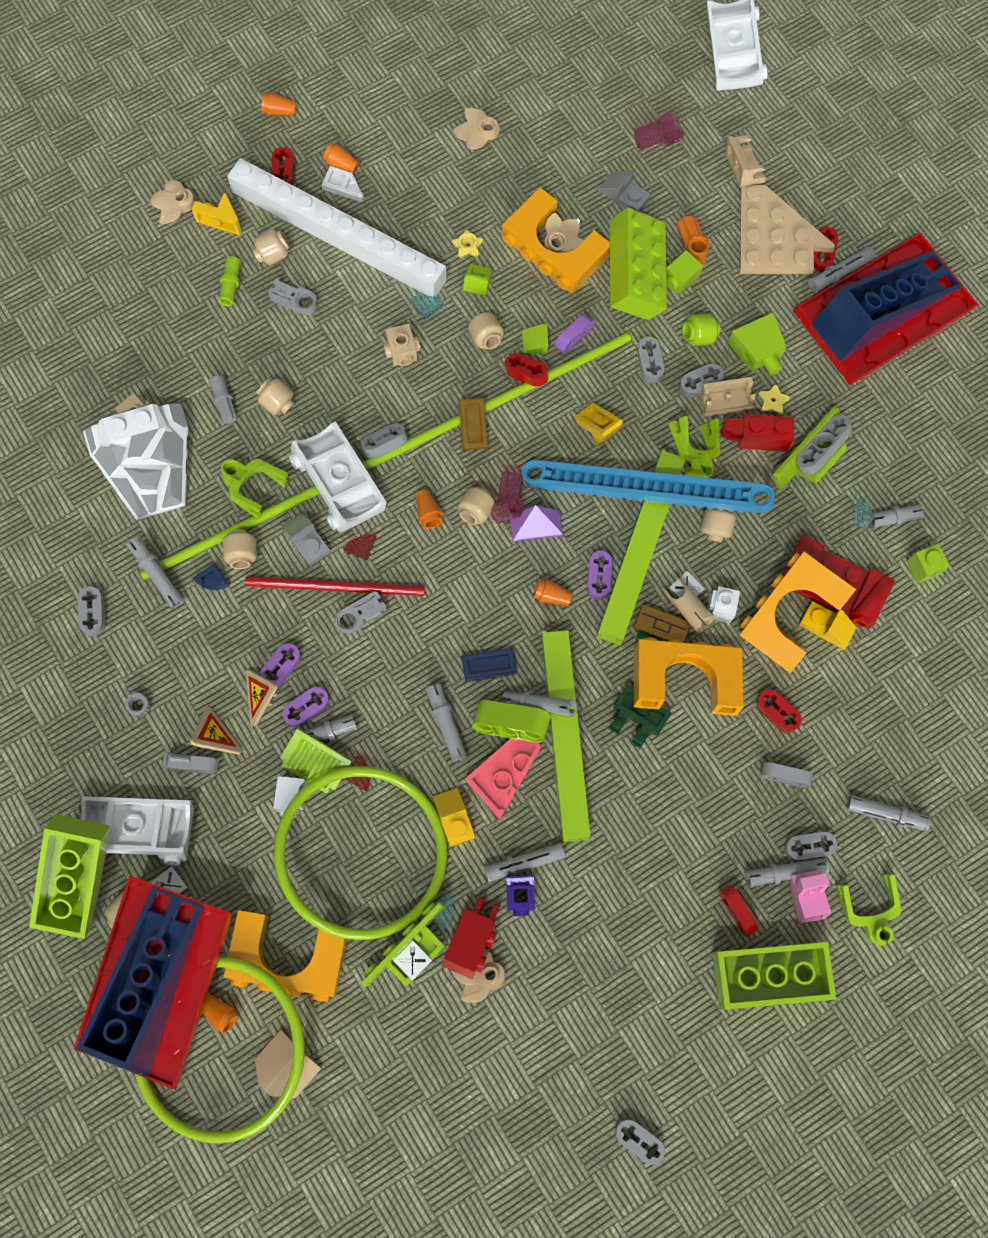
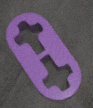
(574, 333)
(605, 575)
(276, 661)
(309, 712)

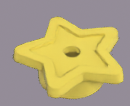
(467, 238)
(768, 405)

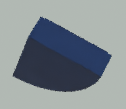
(211, 579)

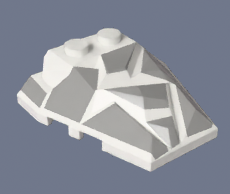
(143, 457)

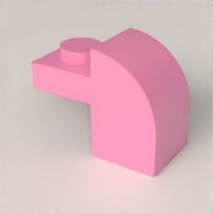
(810, 896)

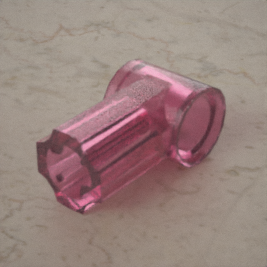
(665, 129)
(508, 502)

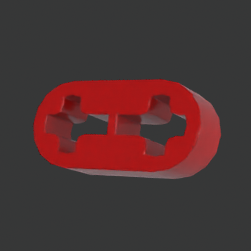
(286, 169)
(829, 256)
(525, 372)
(783, 706)
(738, 910)

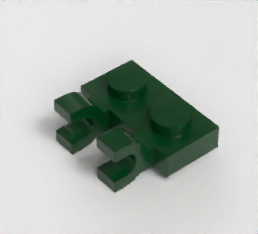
(649, 719)

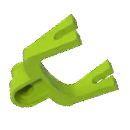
(700, 460)
(236, 475)
(876, 922)

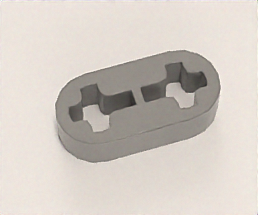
(655, 359)
(700, 375)
(384, 440)
(85, 611)
(786, 775)
(809, 840)
(635, 1147)

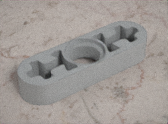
(823, 454)

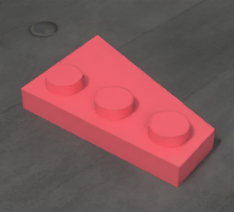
(503, 773)

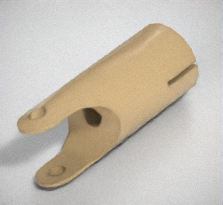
(692, 608)

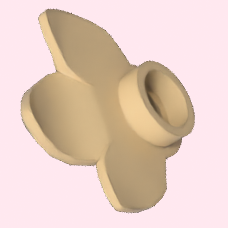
(475, 128)
(172, 201)
(562, 232)
(480, 986)

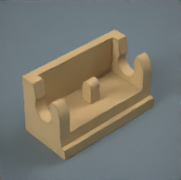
(744, 162)
(727, 397)

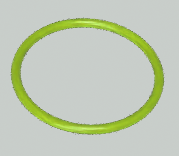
(289, 891)
(286, 1095)

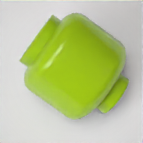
(700, 329)

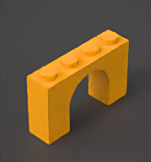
(568, 268)
(804, 574)
(719, 663)
(319, 977)

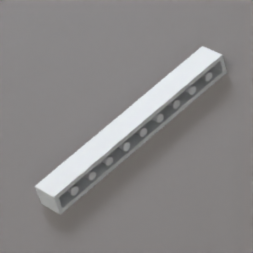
(337, 228)

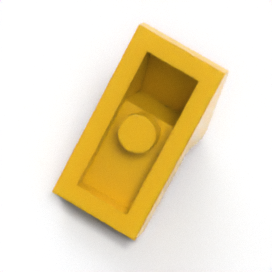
(221, 217)
(598, 422)
(830, 626)
(454, 817)

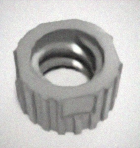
(134, 697)

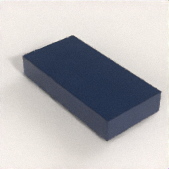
(488, 665)

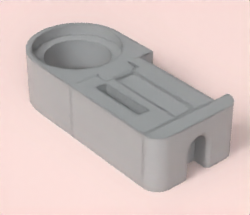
(291, 297)
(363, 611)
(190, 763)

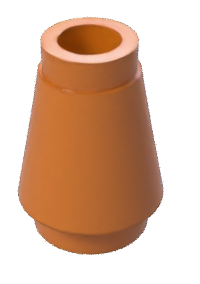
(277, 105)
(340, 158)
(428, 510)
(551, 593)
(219, 1014)

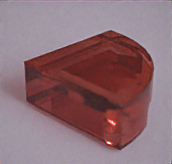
(361, 546)
(361, 782)

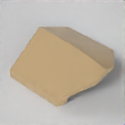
(275, 1064)

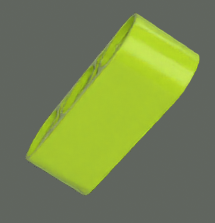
(511, 721)

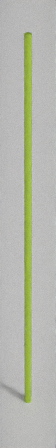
(371, 463)

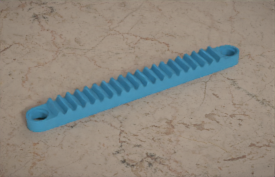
(649, 486)

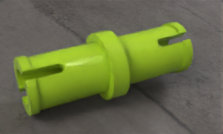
(229, 281)

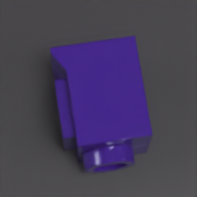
(520, 882)

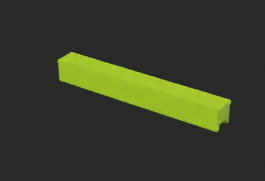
(637, 559)
(565, 739)

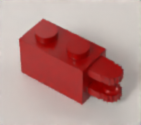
(760, 432)
(470, 941)

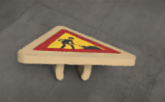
(259, 695)
(213, 734)

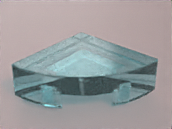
(426, 305)
(862, 514)
(445, 917)

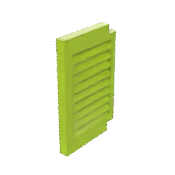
(312, 758)

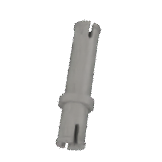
(833, 273)
(155, 572)
(549, 704)
(443, 714)
(890, 813)
(495, 872)
(776, 874)

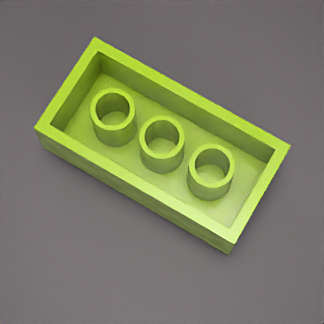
(638, 264)
(69, 876)
(773, 976)

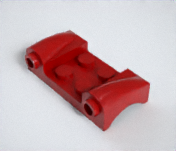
(871, 587)

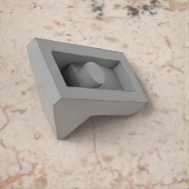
(623, 191)
(305, 539)

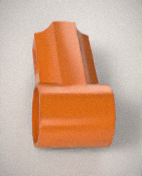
(693, 238)

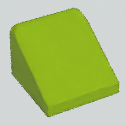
(477, 279)
(535, 339)

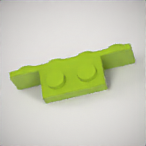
(787, 470)
(421, 935)

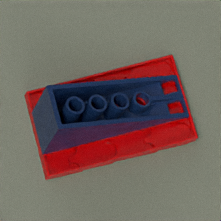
(885, 308)
(153, 982)

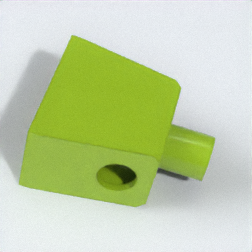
(759, 344)

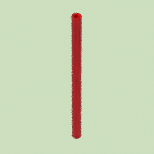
(334, 586)

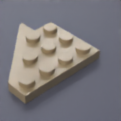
(776, 236)

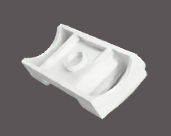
(735, 44)
(338, 477)
(143, 825)

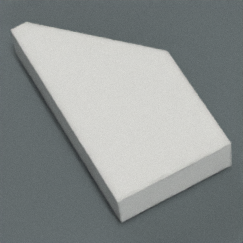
(342, 183)

